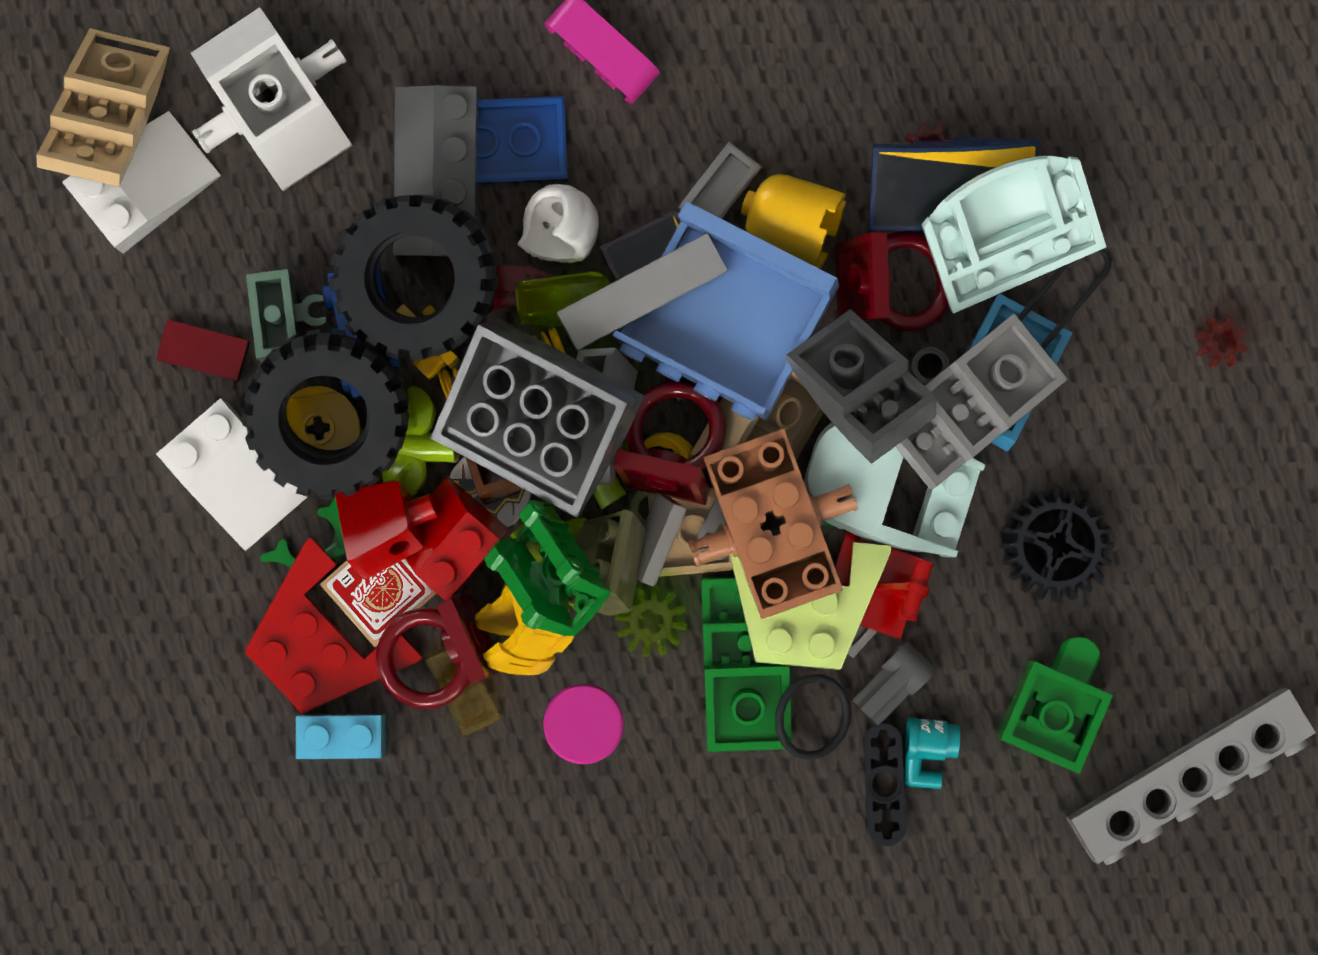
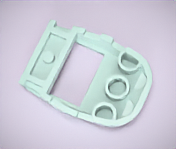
(942, 511)

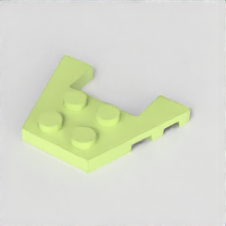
(822, 629)

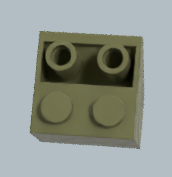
(616, 548)

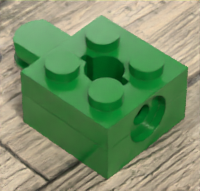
(1055, 707)

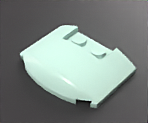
(1012, 227)

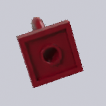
(866, 279)
(664, 470)
(461, 640)

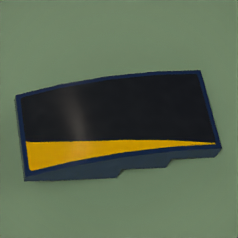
(916, 178)

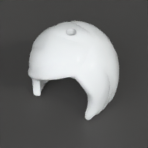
(559, 224)

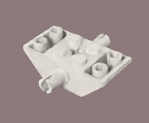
(295, 129)

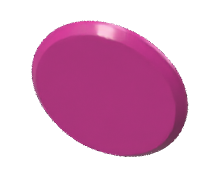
(583, 724)

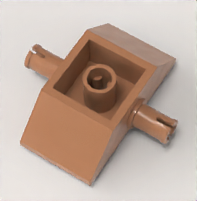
(761, 482)

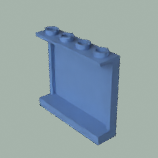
(737, 326)

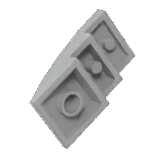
(980, 400)

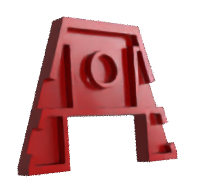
(304, 649)

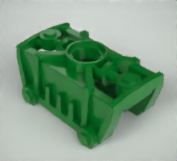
(546, 586)

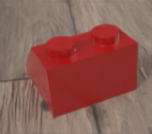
(455, 540)

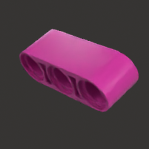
(604, 47)

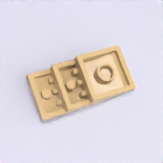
(102, 109)

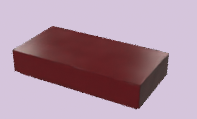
(203, 350)

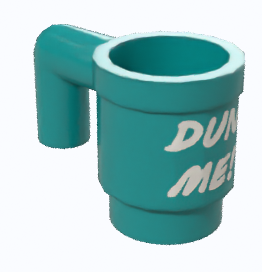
(928, 741)

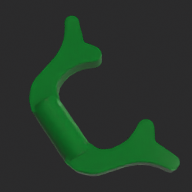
(335, 549)

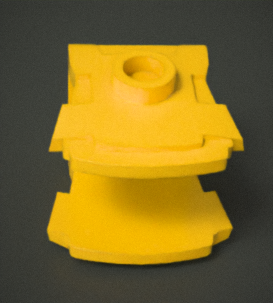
(527, 649)

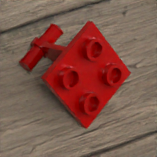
(897, 591)

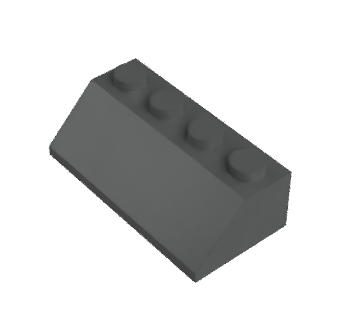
(436, 152)

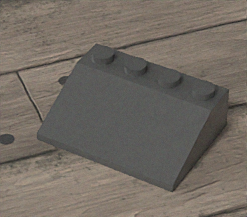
(535, 415)

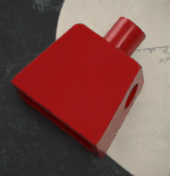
(382, 525)

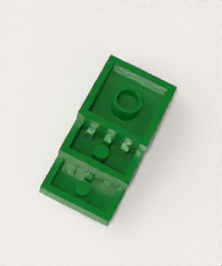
(738, 690)

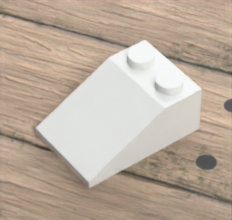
(158, 182)
(224, 476)

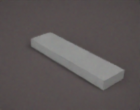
(642, 292)

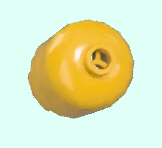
(794, 216)

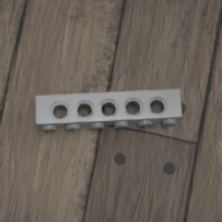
(1289, 731)

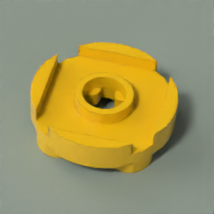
(333, 410)

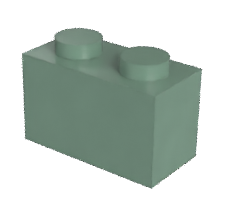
(276, 310)

